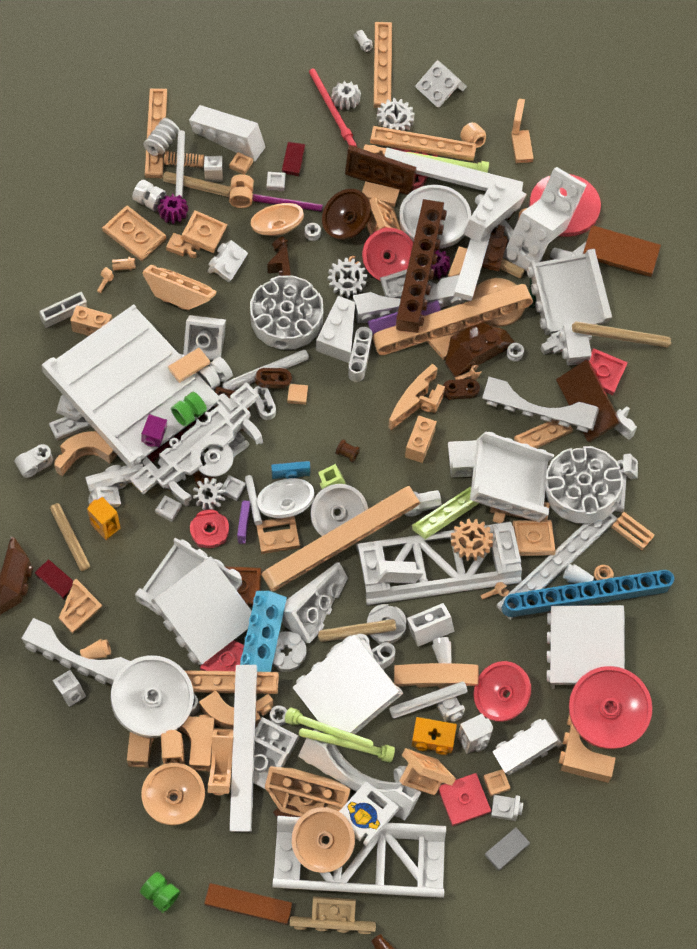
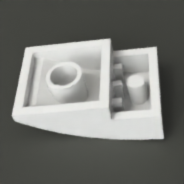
(272, 749)

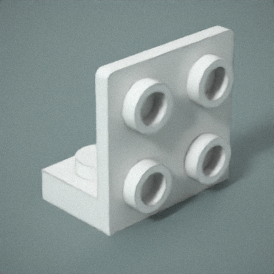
(439, 84)
(462, 458)

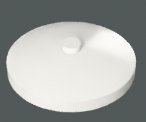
(457, 212)
(151, 696)

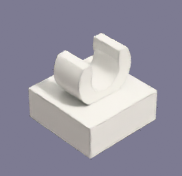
(630, 466)

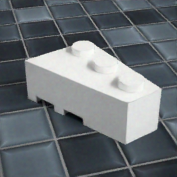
(337, 331)
(527, 746)

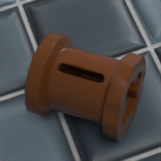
(347, 450)

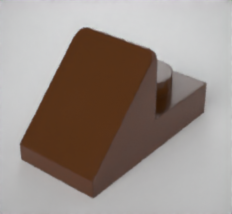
(279, 263)

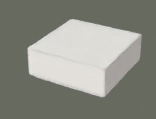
(276, 181)
(233, 487)
(168, 508)

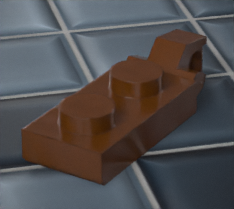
(495, 250)

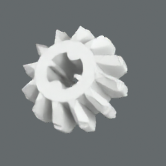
(346, 95)
(203, 498)

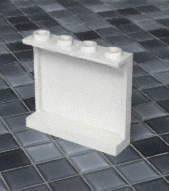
(569, 291)
(510, 476)
(175, 565)
(203, 611)
(583, 641)
(347, 687)

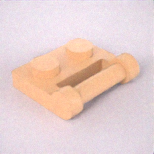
(280, 539)

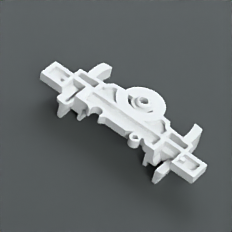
(185, 456)

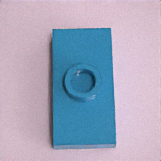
(290, 470)

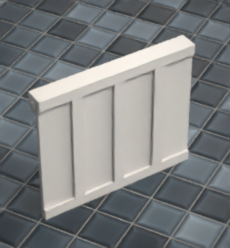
(121, 379)

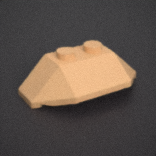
(177, 288)
(304, 790)

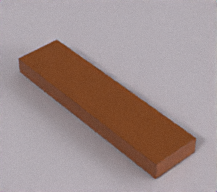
(248, 904)

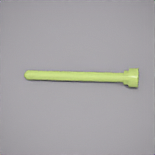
(480, 166)
(294, 718)
(385, 752)

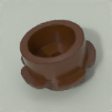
(280, 243)

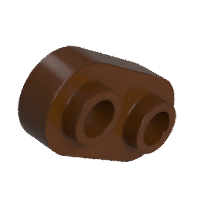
(272, 377)
(461, 390)

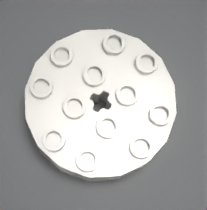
(286, 312)
(584, 484)

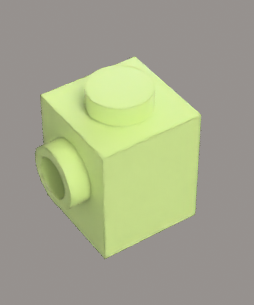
(331, 476)

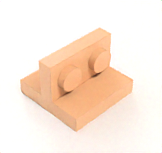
(382, 216)
(424, 772)

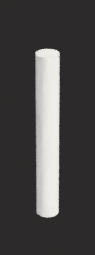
(253, 500)

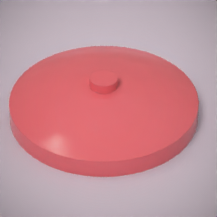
(585, 213)
(610, 707)

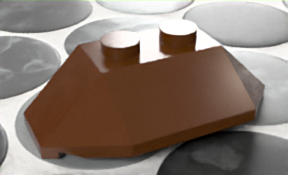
(475, 347)
(14, 576)

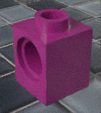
(154, 431)

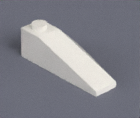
(311, 604)

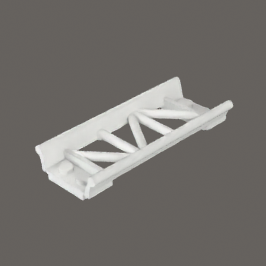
(504, 553)
(428, 874)

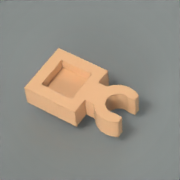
(180, 247)

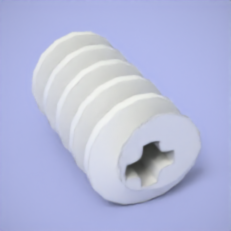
(161, 137)

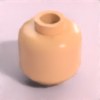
(473, 134)

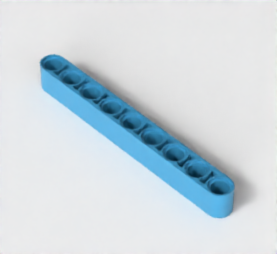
(594, 587)

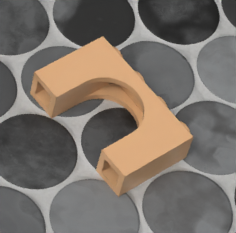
(198, 731)
(582, 761)

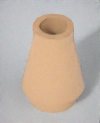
(97, 650)

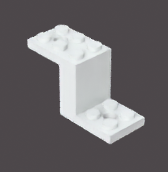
(544, 219)

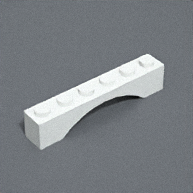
(372, 306)
(578, 414)
(42, 638)
(332, 763)

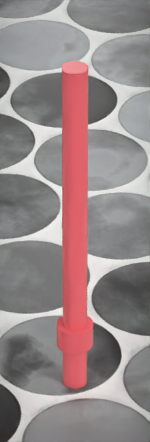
(345, 132)

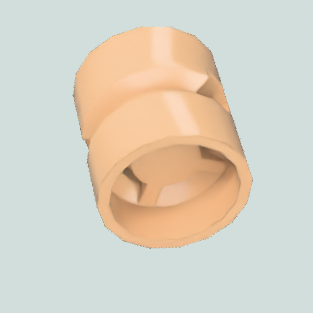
(241, 191)

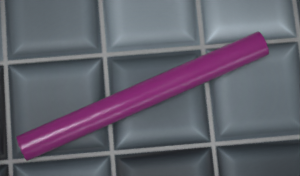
(273, 200)

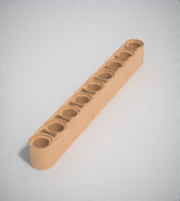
(455, 319)
(340, 538)

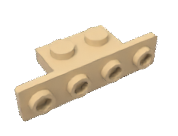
(333, 914)

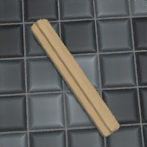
(198, 184)
(70, 537)
(366, 629)

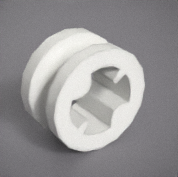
(312, 226)
(515, 346)
(272, 715)

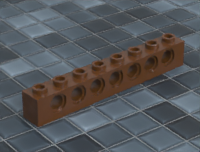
(428, 224)

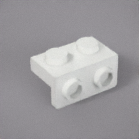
(227, 261)
(393, 284)

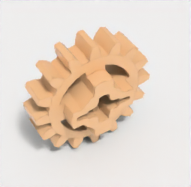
(463, 535)

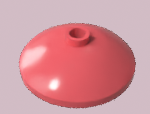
(388, 241)
(494, 685)

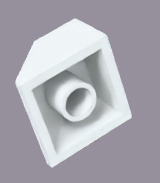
(205, 334)

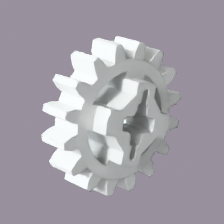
(391, 110)
(342, 284)

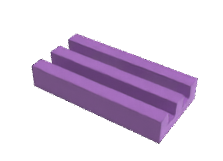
(243, 522)

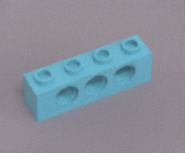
(263, 630)

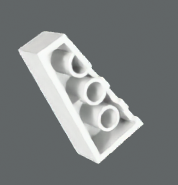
(228, 131)
(494, 208)

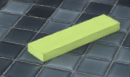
(444, 514)

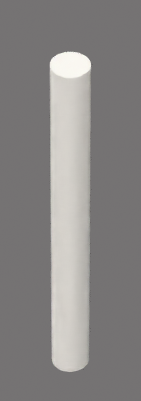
(180, 163)

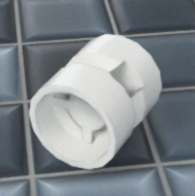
(147, 194)
(216, 372)

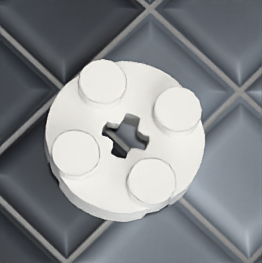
(386, 612)
(295, 658)

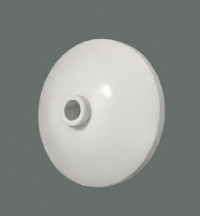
(335, 496)
(285, 498)

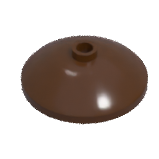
(340, 211)

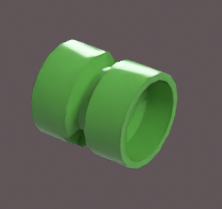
(190, 407)
(161, 894)

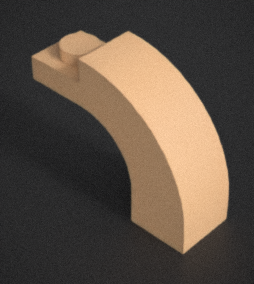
(81, 445)
(224, 714)
(221, 762)

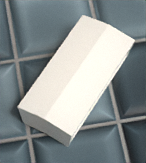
(62, 309)

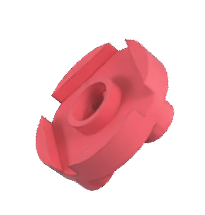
(214, 538)

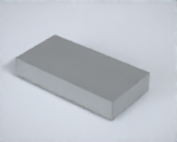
(507, 849)

